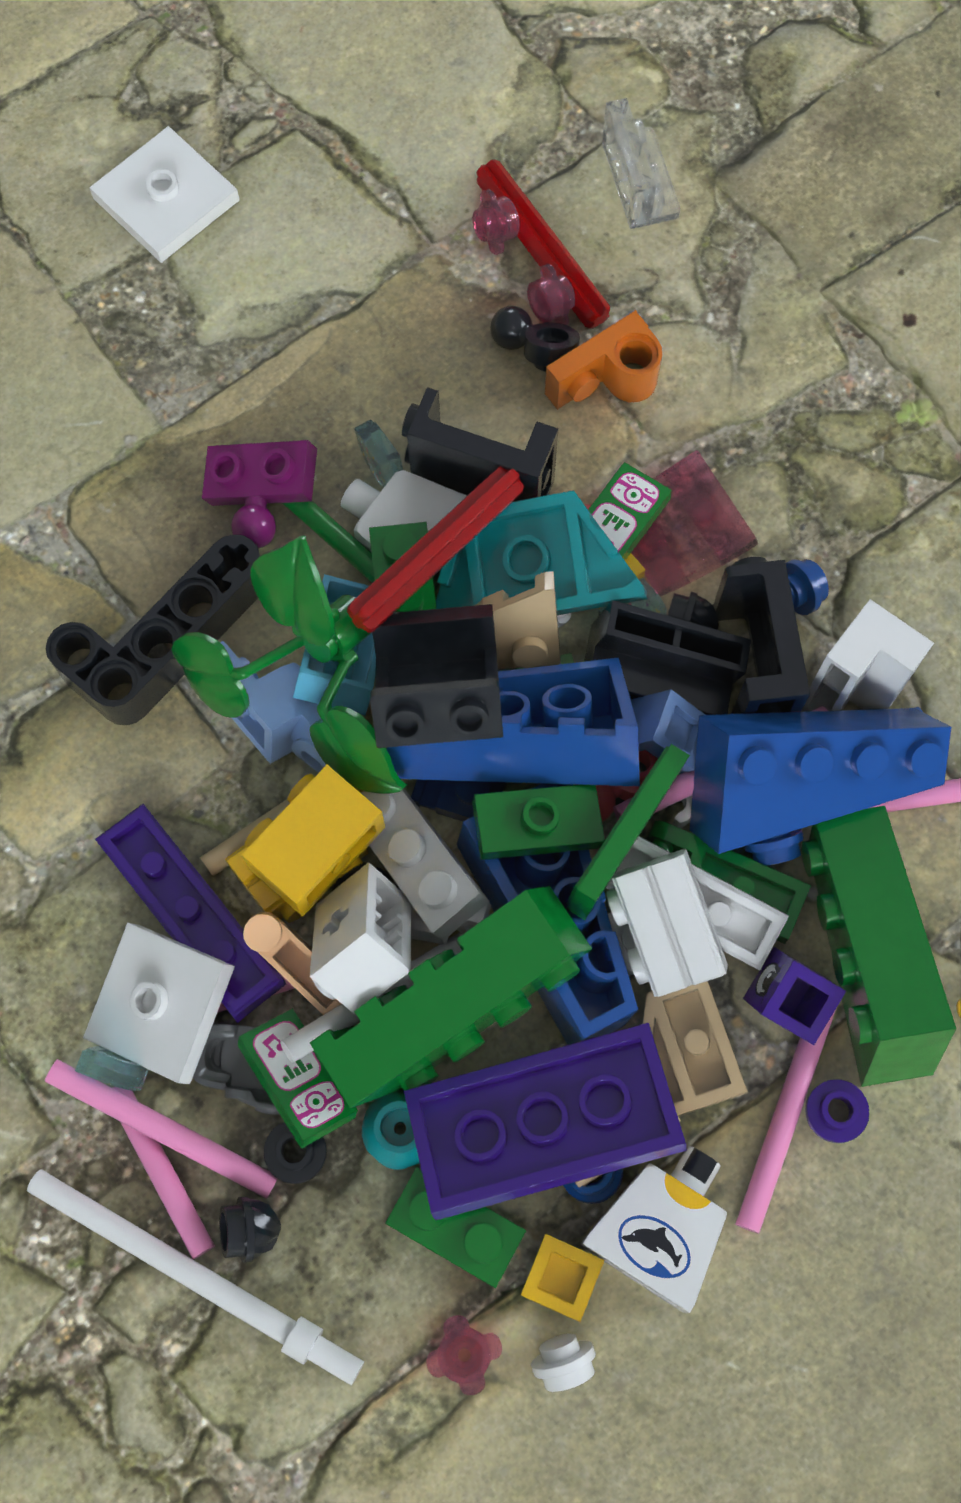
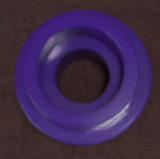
(821, 1121)

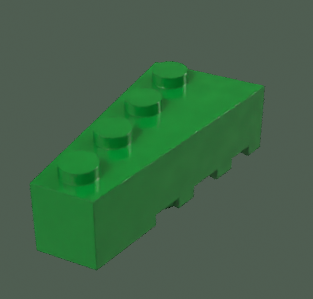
(878, 948)
(454, 999)

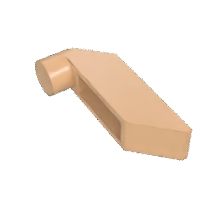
(287, 954)

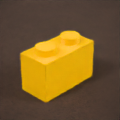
(312, 838)

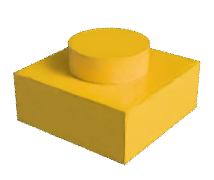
(562, 1277)

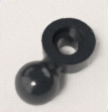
(543, 342)

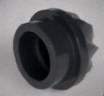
(694, 610)
(247, 1229)

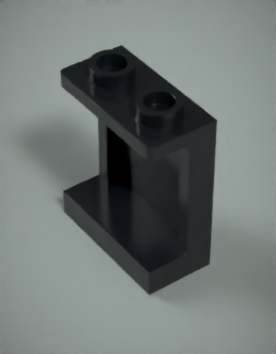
(466, 459)
(763, 597)
(436, 677)

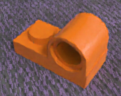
(604, 360)

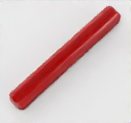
(545, 245)
(434, 549)

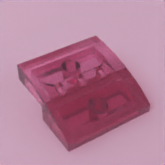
(694, 530)

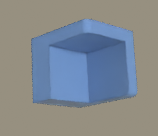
(667, 720)

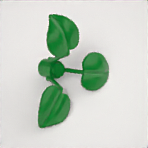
(295, 597)

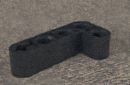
(221, 568)

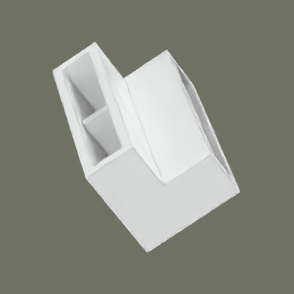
(868, 662)

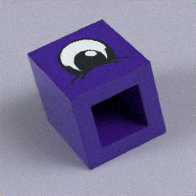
(794, 995)

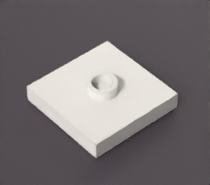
(164, 194)
(158, 1003)

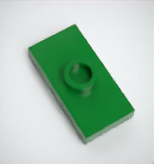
(538, 821)

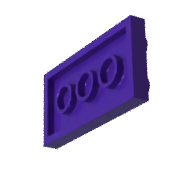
(543, 1121)

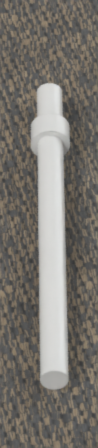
(299, 1338)

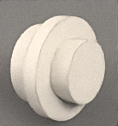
(564, 1362)

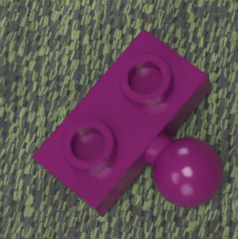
(258, 476)

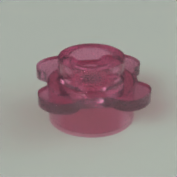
(495, 221)
(551, 296)
(446, 1362)

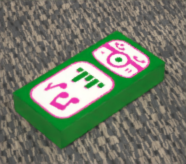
(629, 507)
(298, 1090)

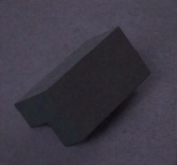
(670, 654)

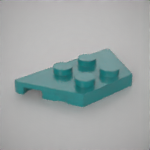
(538, 538)

